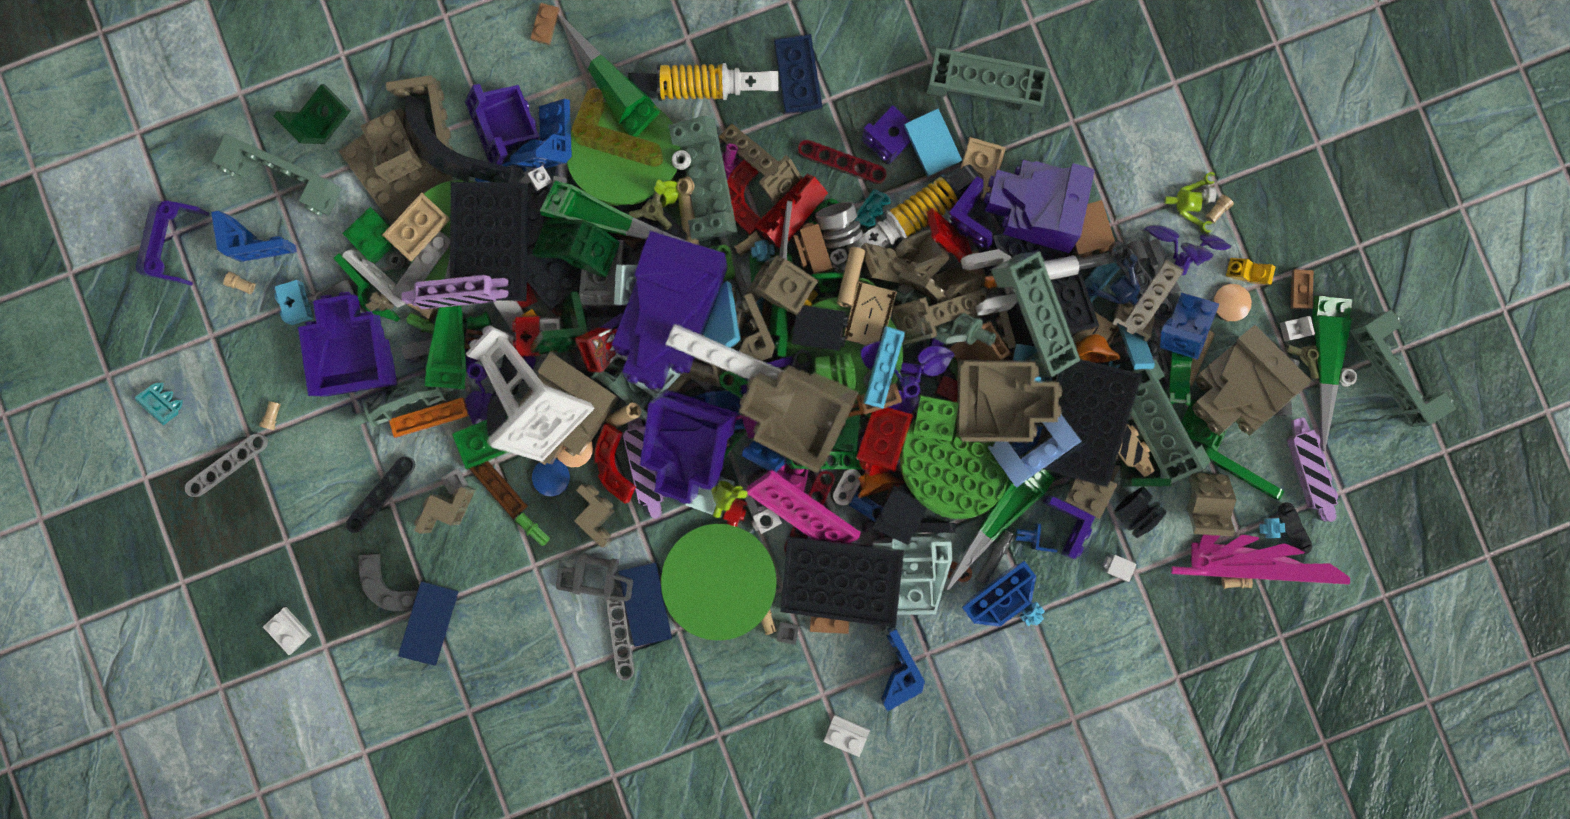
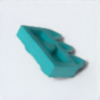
(872, 208)
(158, 404)

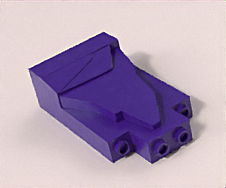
(672, 287)

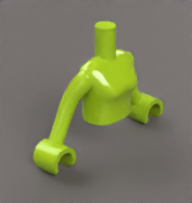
(667, 190)
(1191, 201)
(724, 496)

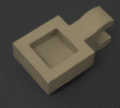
(379, 301)

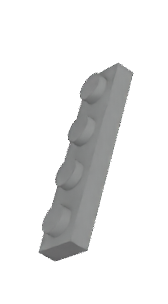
(423, 264)

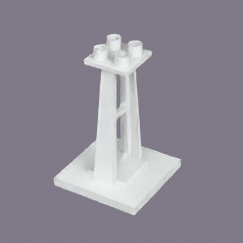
(543, 418)

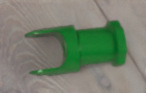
(477, 322)

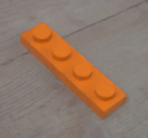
(429, 417)

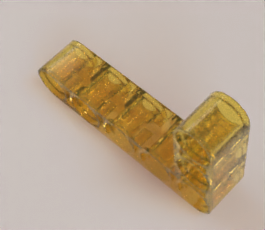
(592, 132)

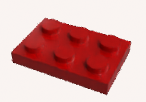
(947, 235)
(884, 437)

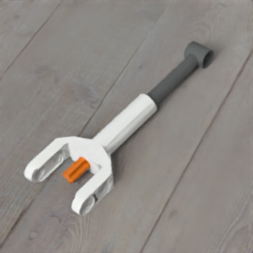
(1056, 269)

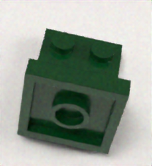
(578, 244)

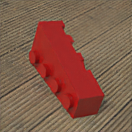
(805, 198)

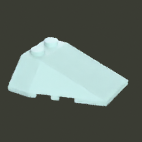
(923, 571)

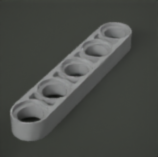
(220, 473)
(618, 642)

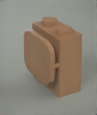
(1095, 233)
(812, 249)
(981, 350)

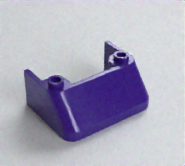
(153, 238)

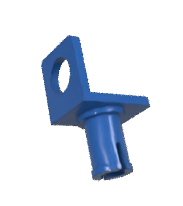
(1032, 536)

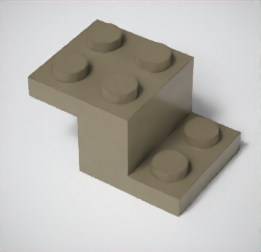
(1089, 496)
(1211, 504)
(444, 509)
(595, 515)

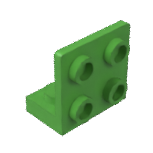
(935, 418)

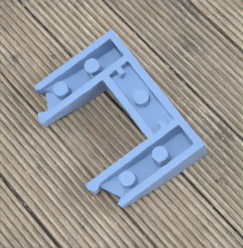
(1022, 469)

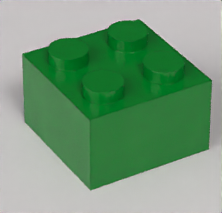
(367, 235)

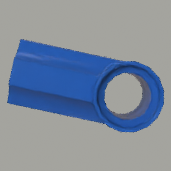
(863, 505)

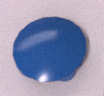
(551, 478)

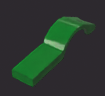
(363, 286)
(1180, 379)

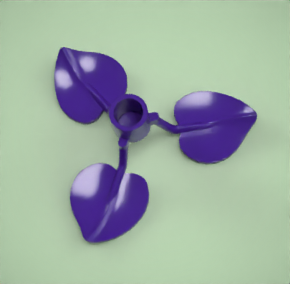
(1191, 252)
(933, 361)
(478, 401)

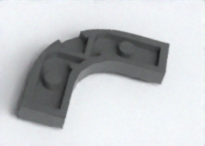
(378, 591)

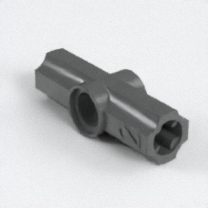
(1156, 258)

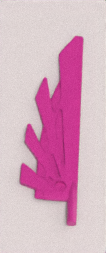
(1244, 562)

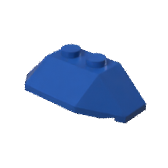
(1002, 597)

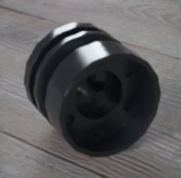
(1142, 515)

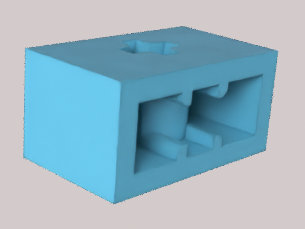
(300, 309)

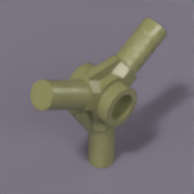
(653, 210)
(1309, 356)

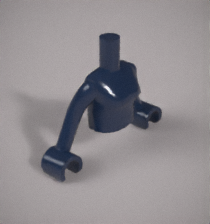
(1124, 289)

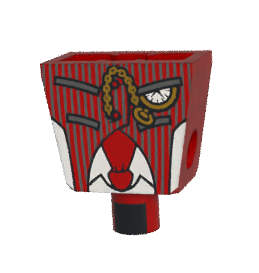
(597, 348)

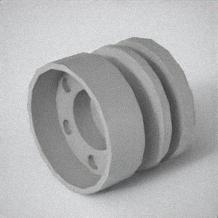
(839, 224)

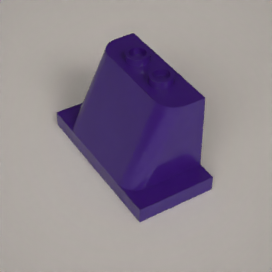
(501, 120)

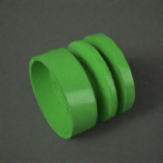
(839, 372)

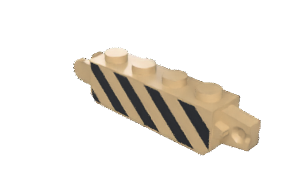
(1135, 453)

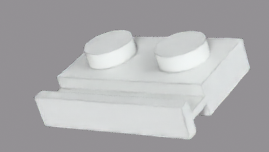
(287, 631)
(846, 735)

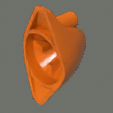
(1095, 349)
(877, 483)

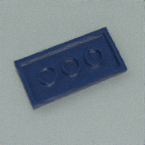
(798, 74)
(646, 607)
(428, 623)

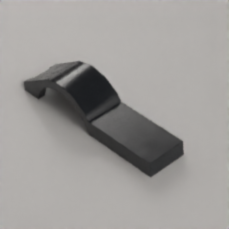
(496, 413)

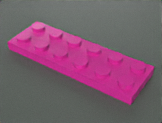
(800, 509)

